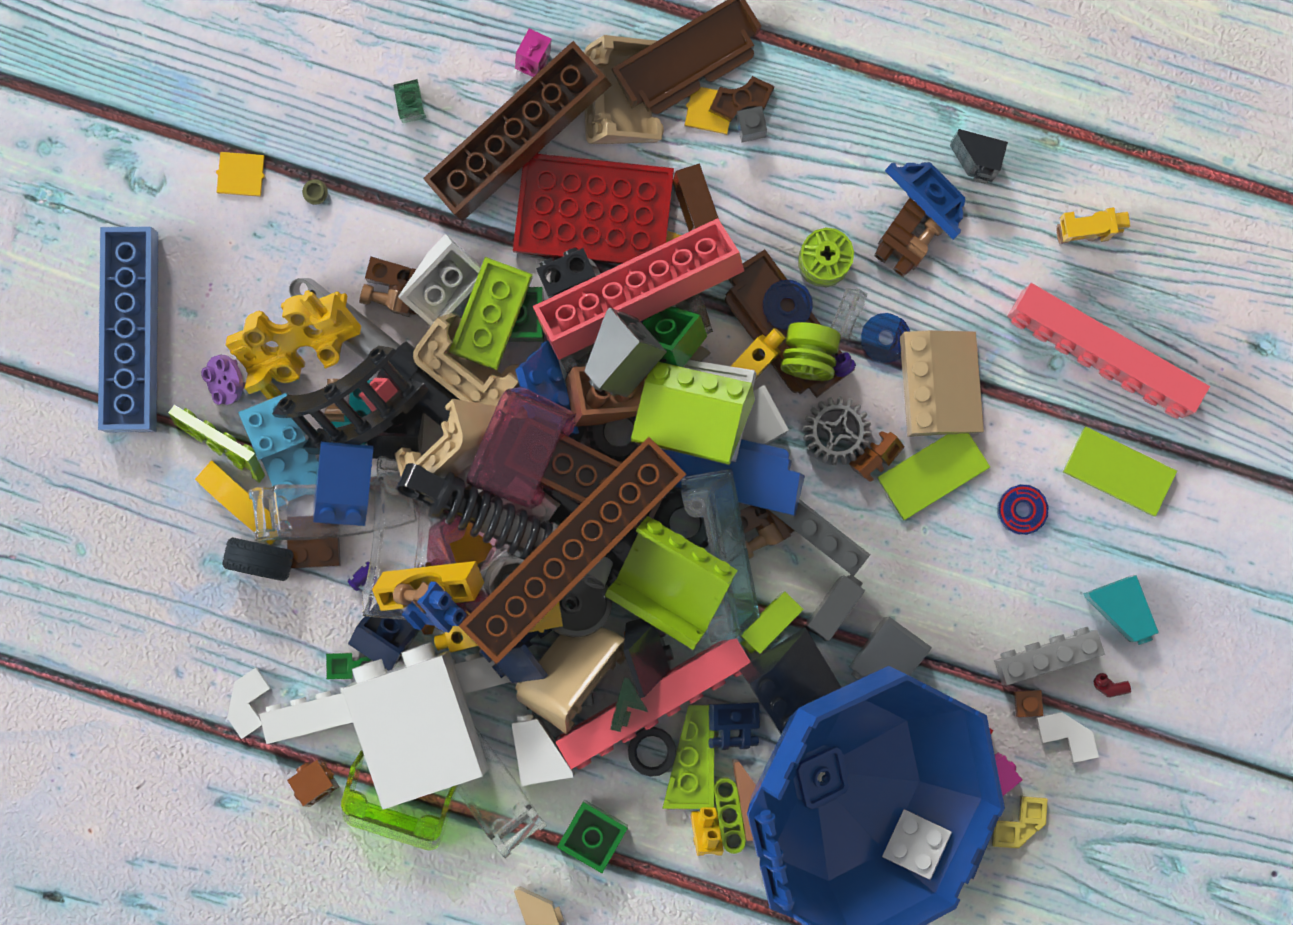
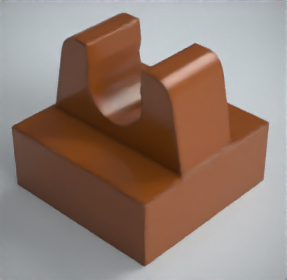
(888, 448)
(867, 463)

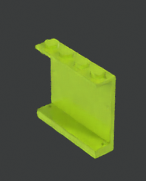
(671, 583)

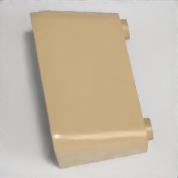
(610, 115)
(458, 375)
(459, 443)
(573, 672)

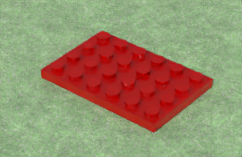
(592, 205)

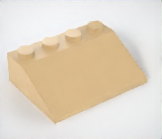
(941, 382)

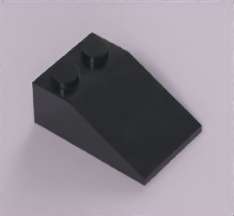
(646, 655)

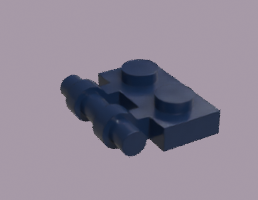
(733, 717)

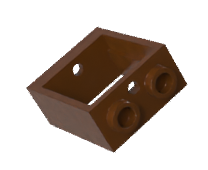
(694, 197)

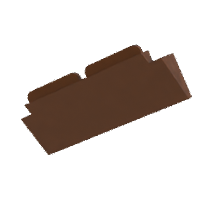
(698, 50)
(746, 304)

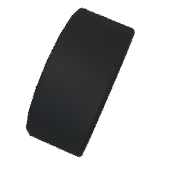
(667, 763)

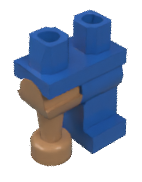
(428, 606)

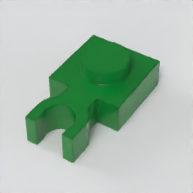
(341, 665)

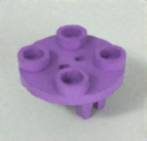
(223, 379)

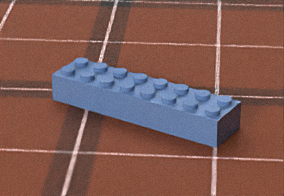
(128, 329)

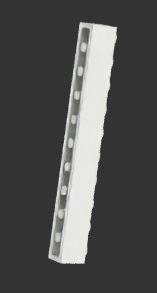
(333, 711)

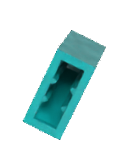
(1125, 608)

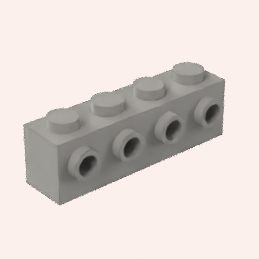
(1049, 657)

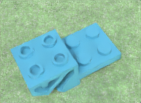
(279, 444)

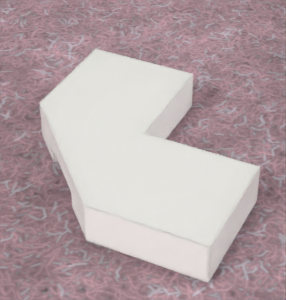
(241, 712)
(1079, 738)

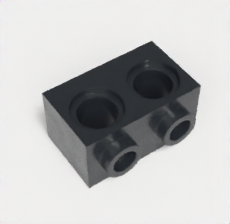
(562, 266)

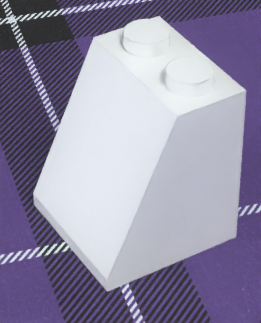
(764, 420)
(537, 752)

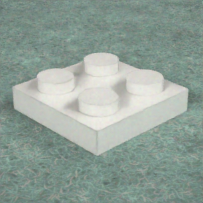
(917, 844)

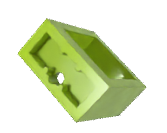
(770, 623)

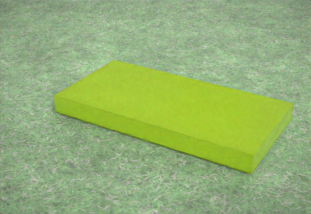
(491, 313)
(1119, 471)
(932, 473)

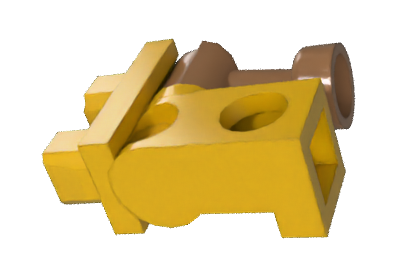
(1101, 224)

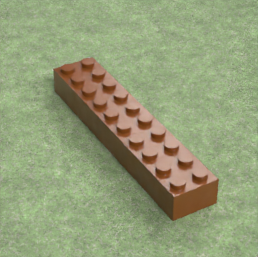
(572, 550)

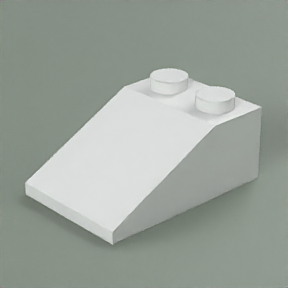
(440, 281)

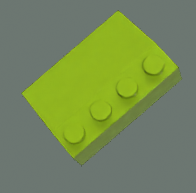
(693, 412)

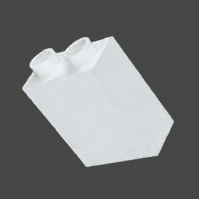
(414, 726)

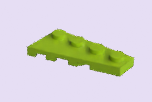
(220, 443)
(693, 769)

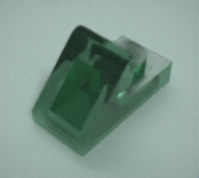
(409, 101)
(627, 697)

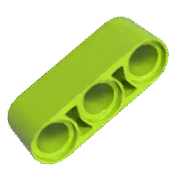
(734, 826)

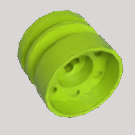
(815, 267)
(810, 351)

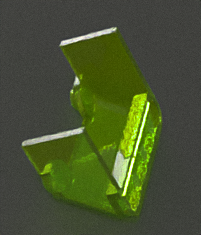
(359, 813)

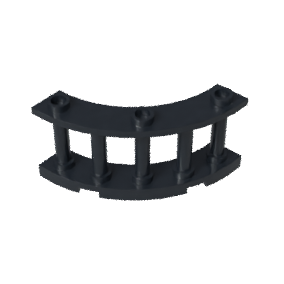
(360, 429)

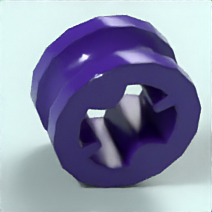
(844, 364)

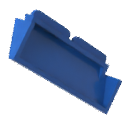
(759, 474)

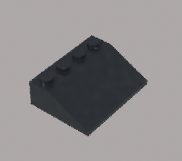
(790, 677)

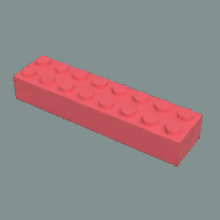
(640, 286)
(1108, 352)
(679, 685)

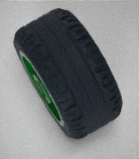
(257, 559)

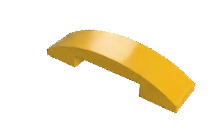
(231, 495)

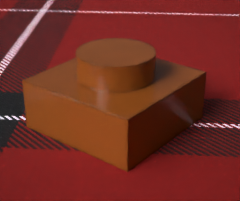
(1028, 703)

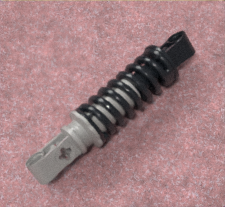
(486, 515)

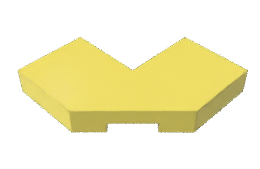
(1031, 819)

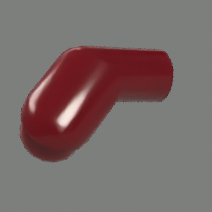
(1109, 688)

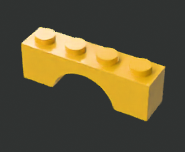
(459, 580)

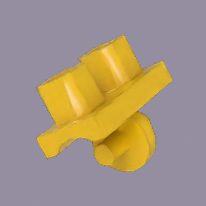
(706, 832)

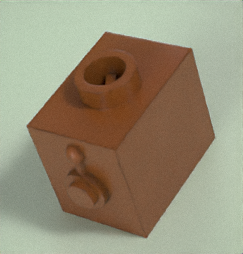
(312, 782)

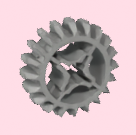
(848, 435)

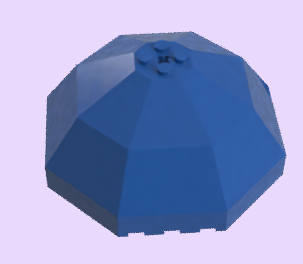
(883, 751)

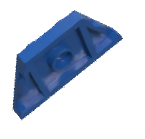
(932, 193)
(544, 377)

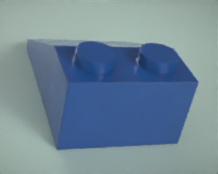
(342, 484)

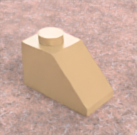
(537, 909)

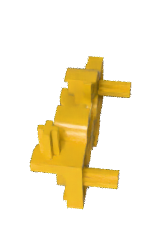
(283, 362)

